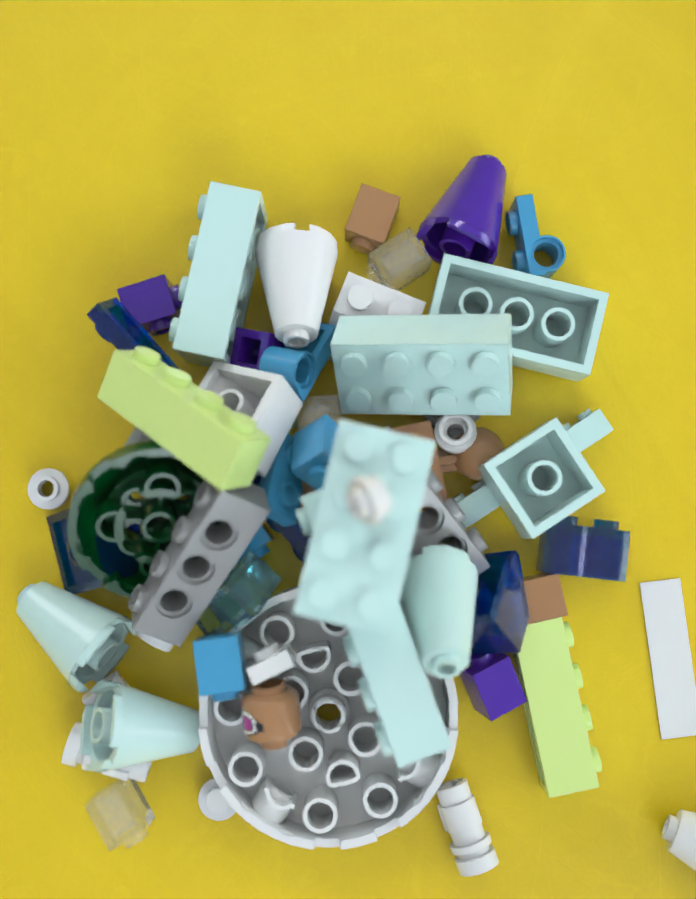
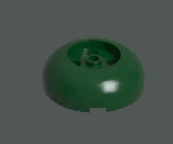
(106, 508)

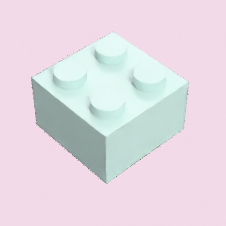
(540, 479)

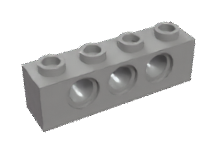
(445, 520)
(173, 614)

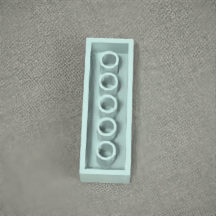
(392, 681)

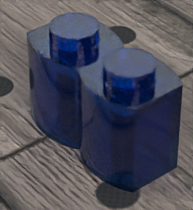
(585, 550)

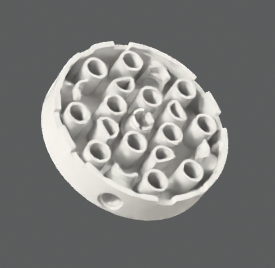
(332, 776)

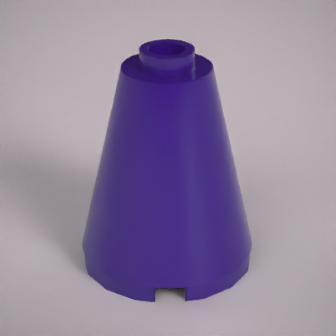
(468, 213)

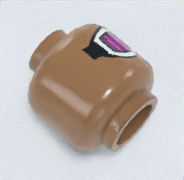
(271, 713)

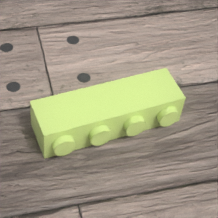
(184, 418)
(554, 709)

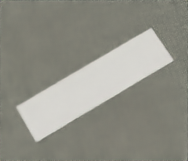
(670, 657)

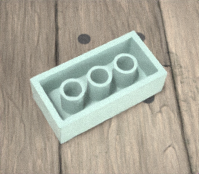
(220, 274)
(551, 320)
(424, 364)
(355, 568)

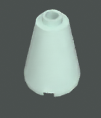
(440, 608)
(74, 632)
(134, 728)

